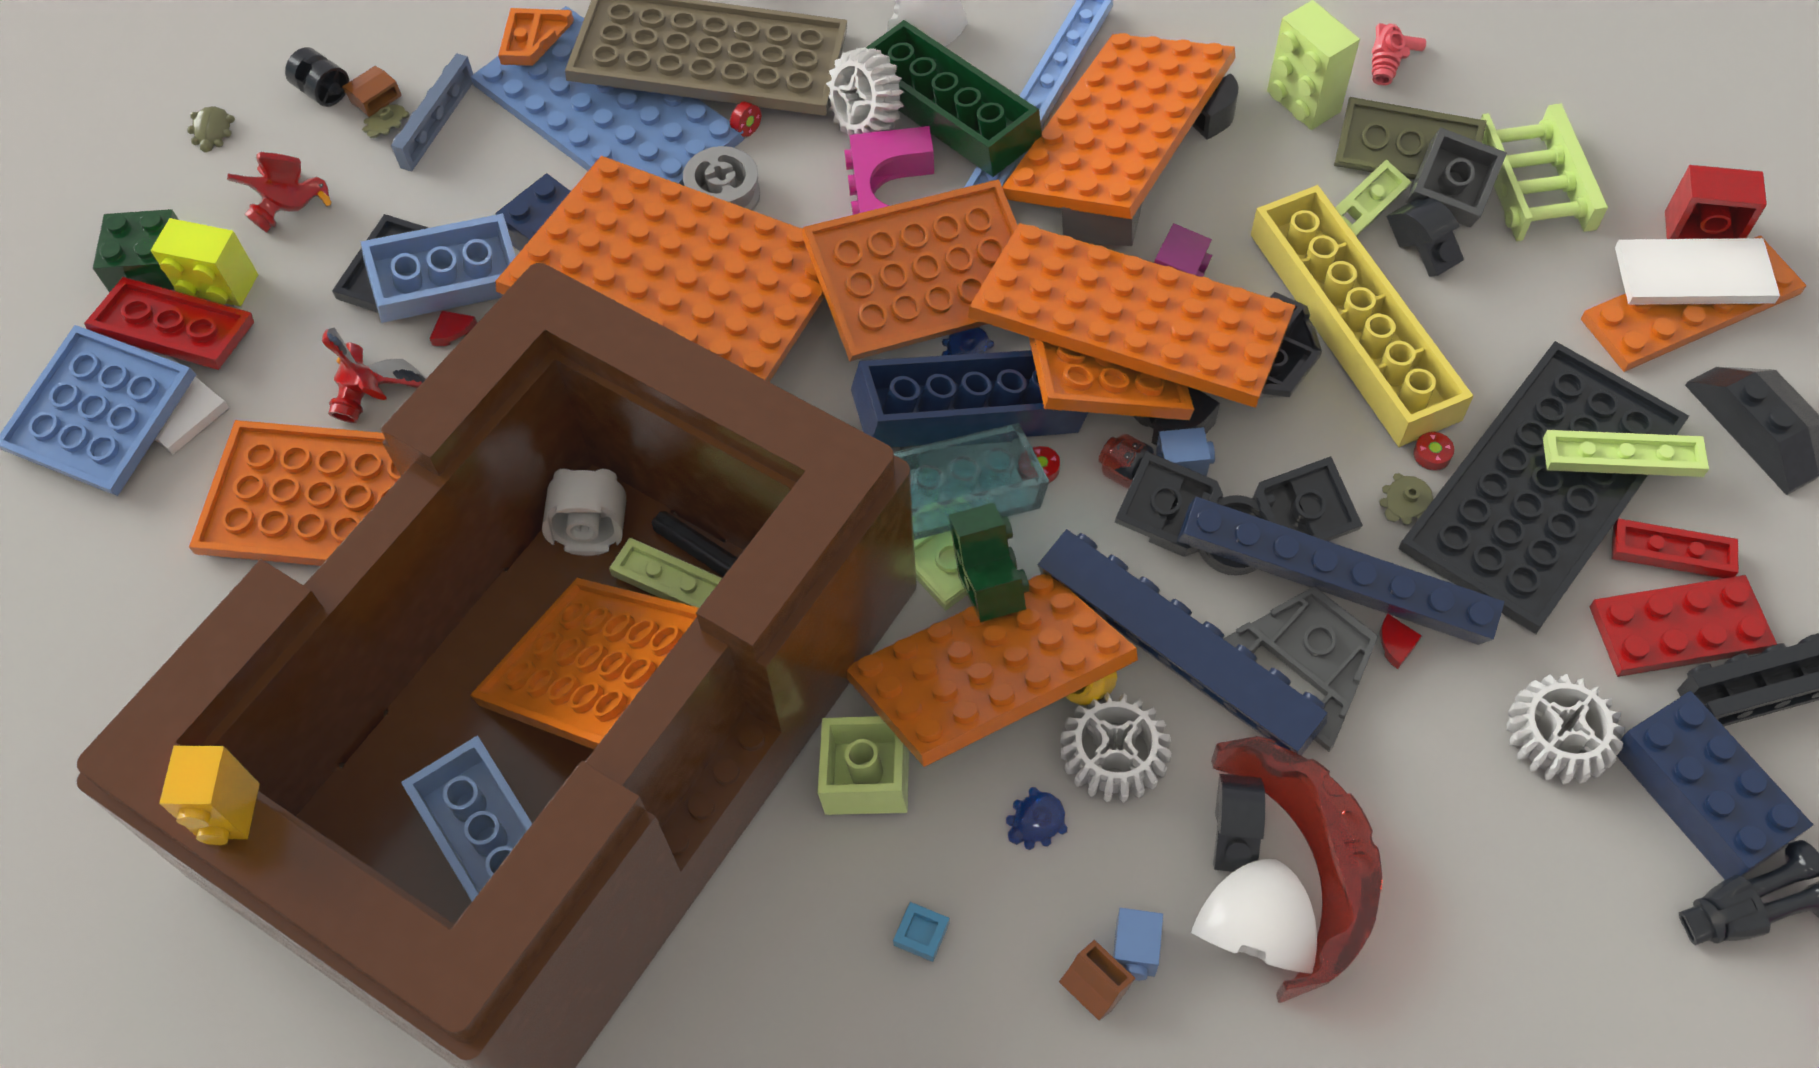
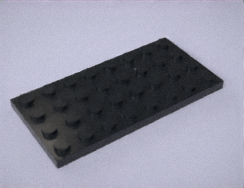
(1529, 530)

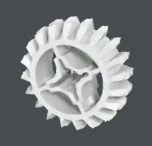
(864, 92)
(1097, 722)
(1590, 748)

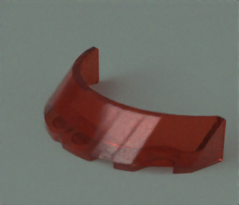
(1339, 842)

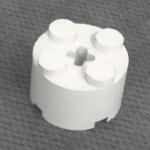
(584, 511)

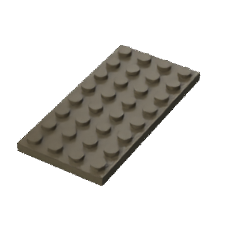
(709, 52)

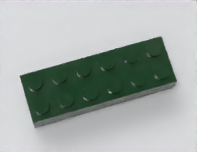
(959, 100)

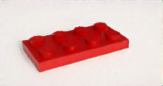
(170, 323)
(1681, 625)

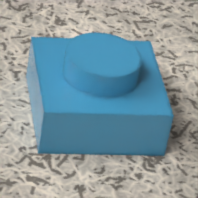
(921, 931)

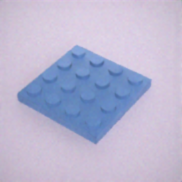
(96, 409)

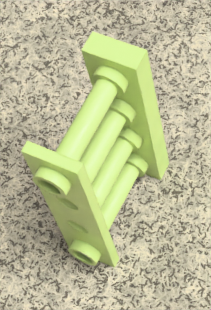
(1571, 164)

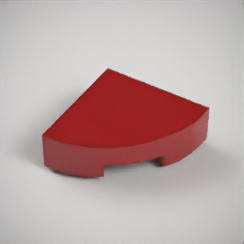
(451, 327)
(1397, 640)

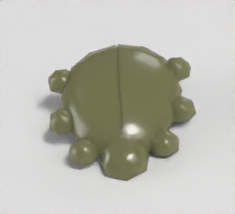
(384, 120)
(210, 127)
(1406, 498)

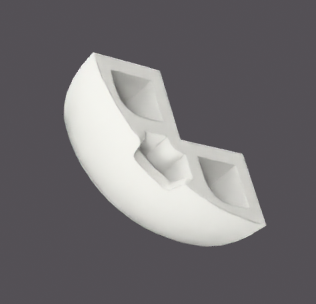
(936, 18)
(1263, 914)

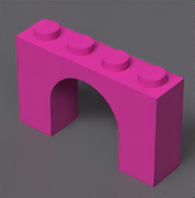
(886, 157)

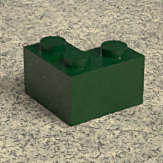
(987, 562)

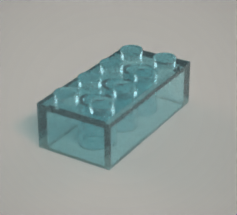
(972, 473)

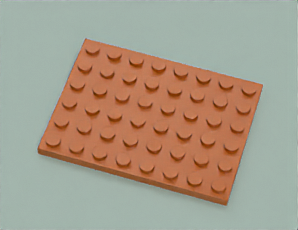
(682, 261)

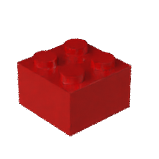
(1715, 203)

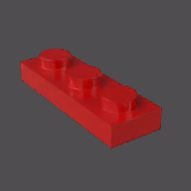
(1675, 549)

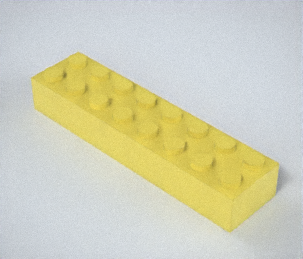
(1360, 316)

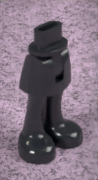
(1735, 905)

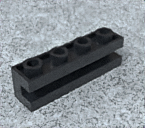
(1758, 684)

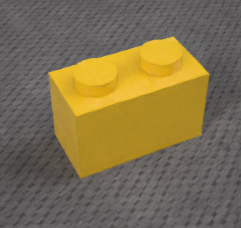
(210, 793)

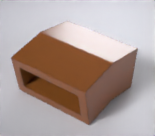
(372, 90)
(1097, 980)

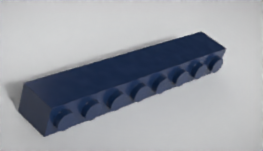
(1341, 571)
(1185, 645)

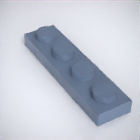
(433, 112)

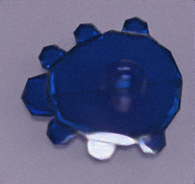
(967, 342)
(1036, 819)

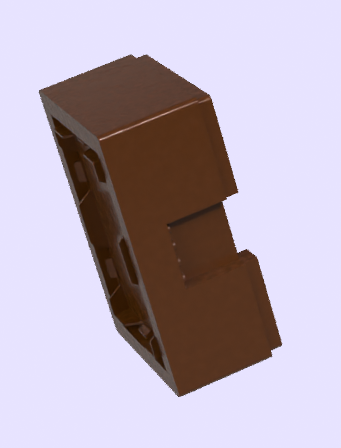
(424, 613)

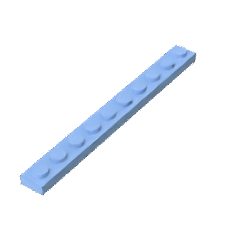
(1056, 68)

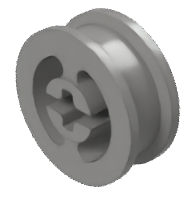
(719, 170)

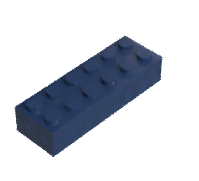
(954, 396)

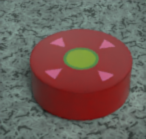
(746, 118)
(1434, 451)
(1049, 461)

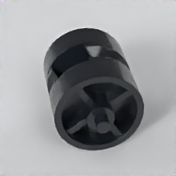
(316, 76)

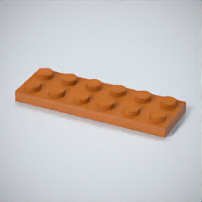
(1648, 331)

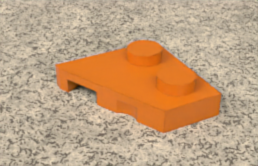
(531, 34)

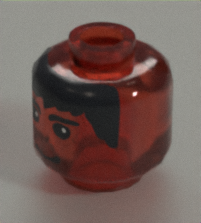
(1122, 458)

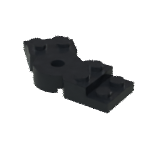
(1303, 499)

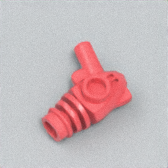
(1389, 50)

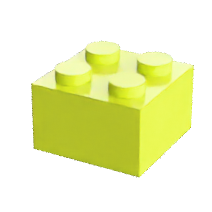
(205, 262)

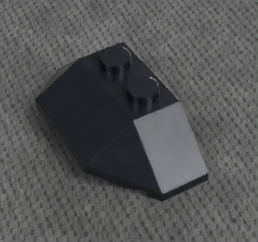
(1296, 354)
(1765, 420)

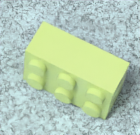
(1312, 64)

